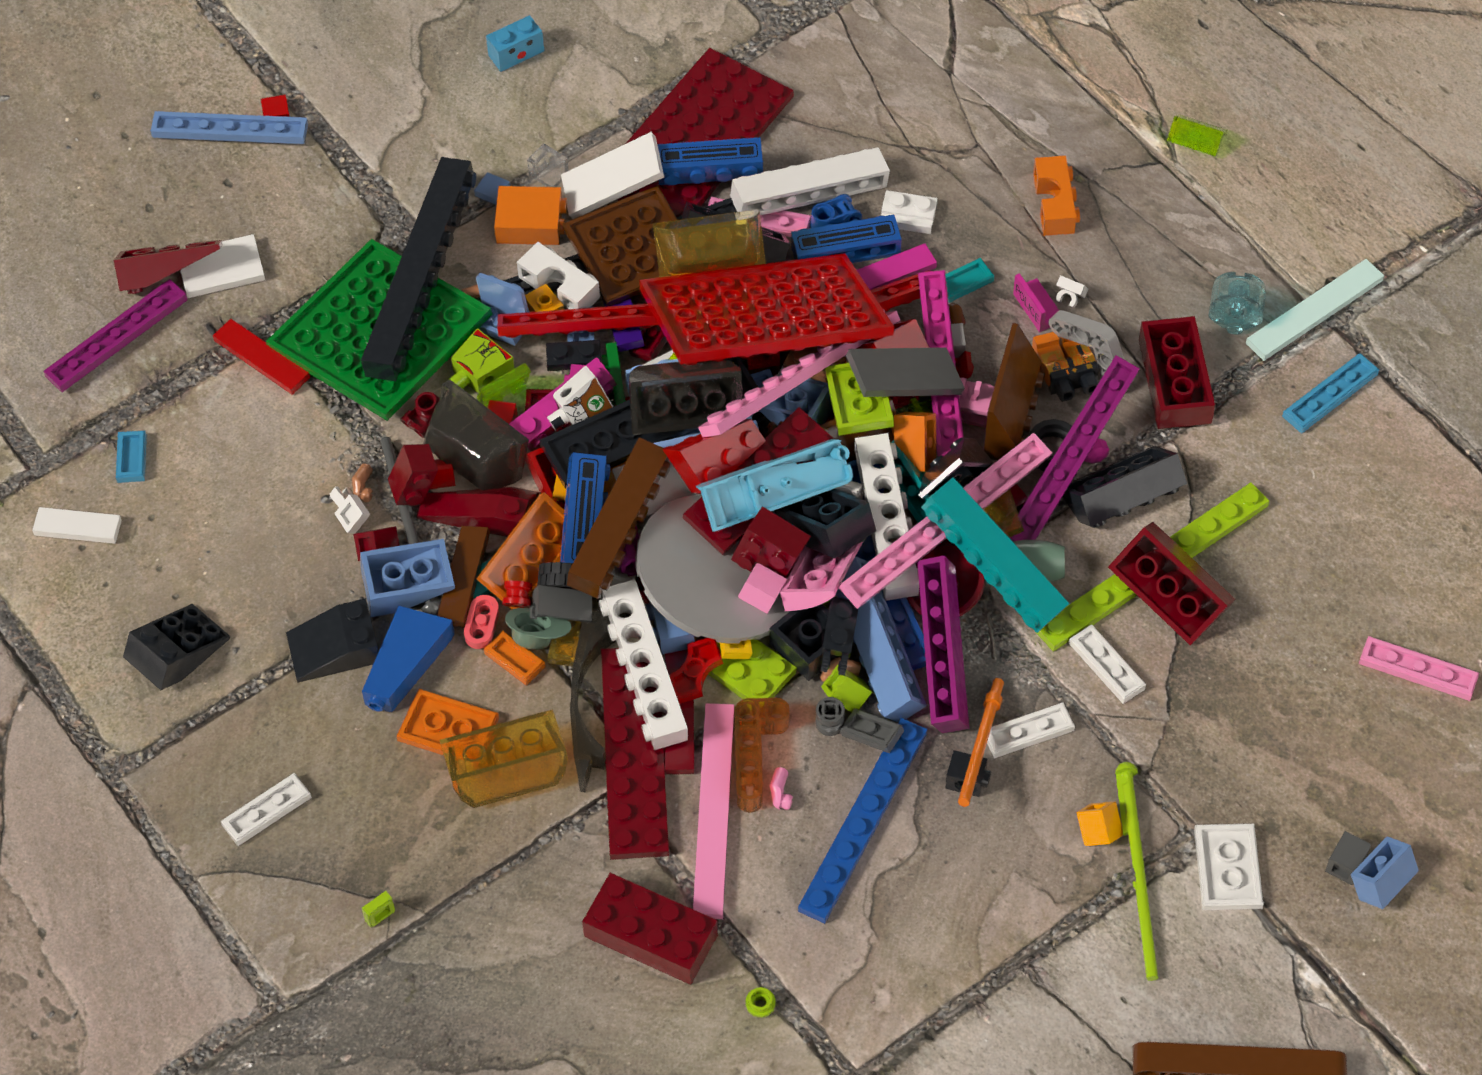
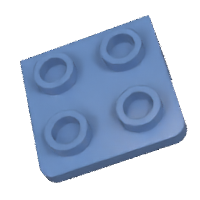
(502, 299)

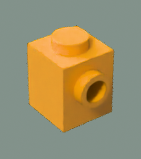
(543, 300)

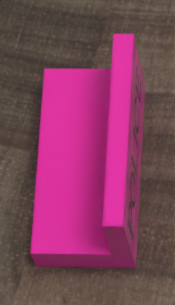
(1034, 301)

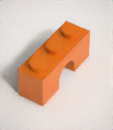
(1058, 213)

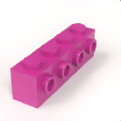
(534, 421)

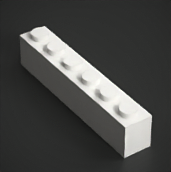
(810, 182)

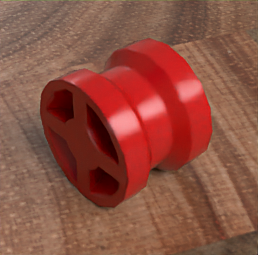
(517, 594)

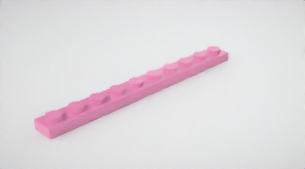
(777, 386)
(927, 534)

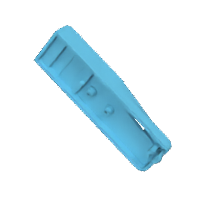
(775, 483)

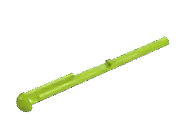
(1130, 826)

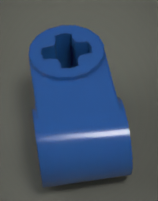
(834, 212)

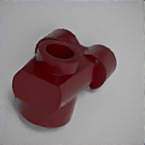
(421, 414)

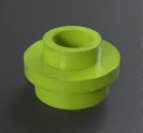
(760, 994)

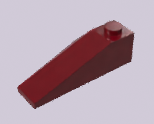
(144, 266)
(493, 508)

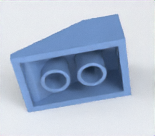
(405, 575)

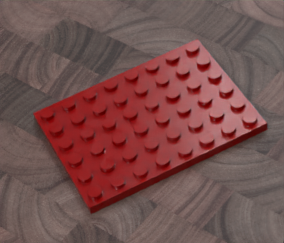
(765, 309)

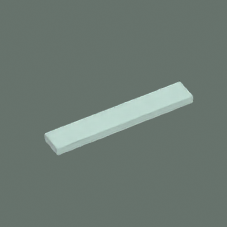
(1314, 309)

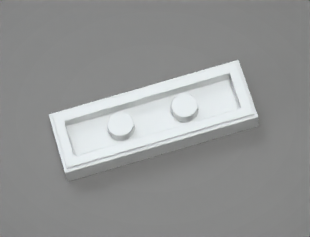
(77, 525)
(1107, 664)
(1029, 730)
(266, 809)

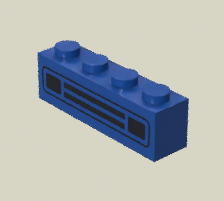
(710, 160)
(857, 239)
(582, 500)

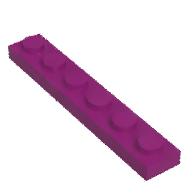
(115, 335)

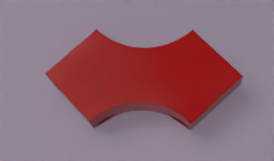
(700, 661)

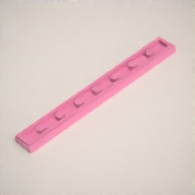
(714, 810)

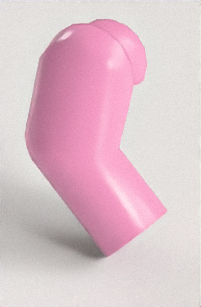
(777, 785)

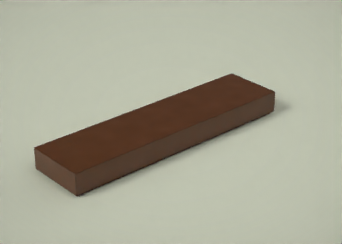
(465, 569)

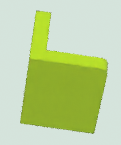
(848, 689)

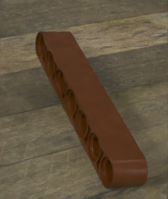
(1207, 1059)

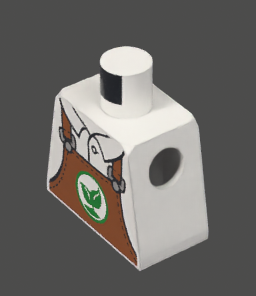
(579, 400)

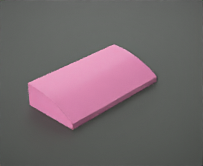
(815, 578)

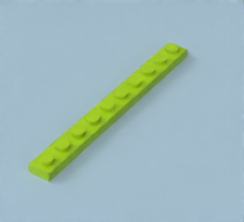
(1192, 539)

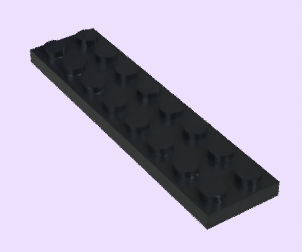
(611, 434)

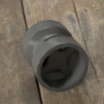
(829, 716)

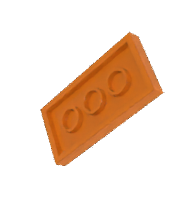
(531, 542)

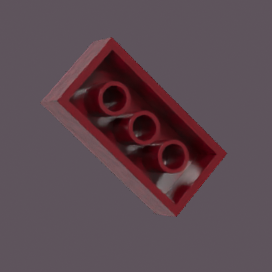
(1176, 372)
(650, 928)

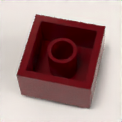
(770, 543)

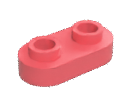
(481, 624)

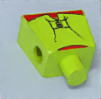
(480, 362)

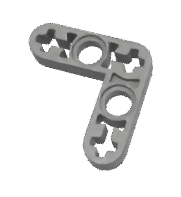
(1089, 333)

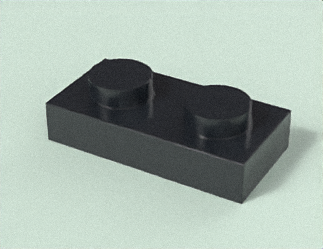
(563, 354)

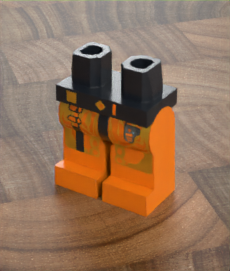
(1066, 365)

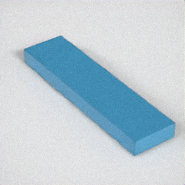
(1330, 393)

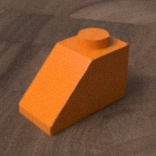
(916, 437)

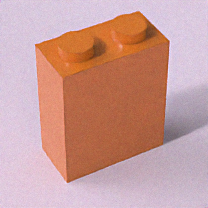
(529, 215)

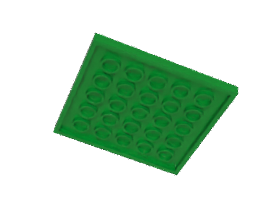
(337, 321)

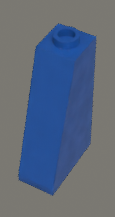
(404, 656)

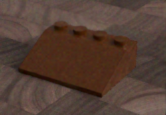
(1013, 395)

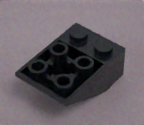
(173, 645)

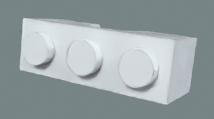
(543, 266)

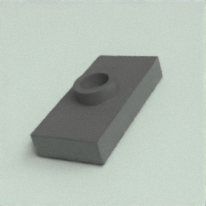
(871, 730)

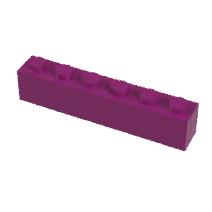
(943, 644)

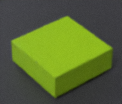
(378, 909)

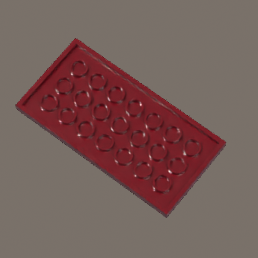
(708, 104)

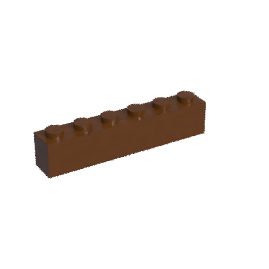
(618, 518)

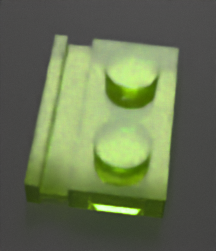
(511, 382)

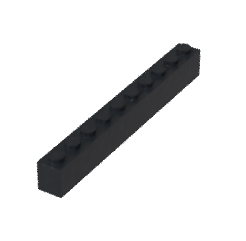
(418, 269)

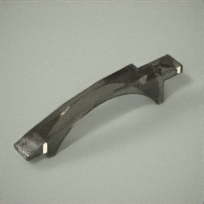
(586, 749)

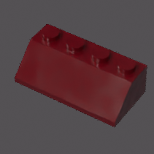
(1171, 583)

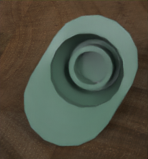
(535, 632)

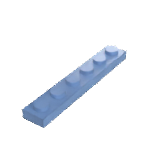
(229, 127)

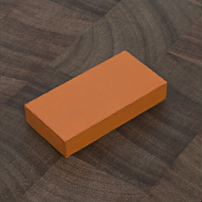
(514, 658)

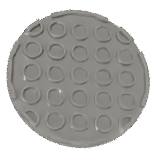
(695, 582)

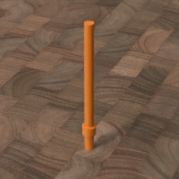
(991, 704)

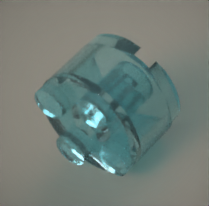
(1237, 302)

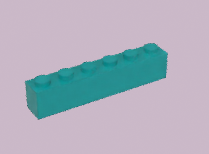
(994, 555)

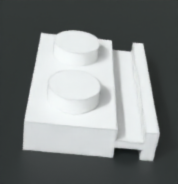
(910, 210)

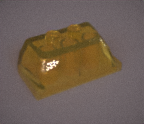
(709, 243)
(506, 759)

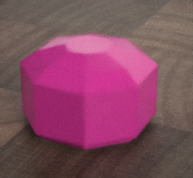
(1098, 452)

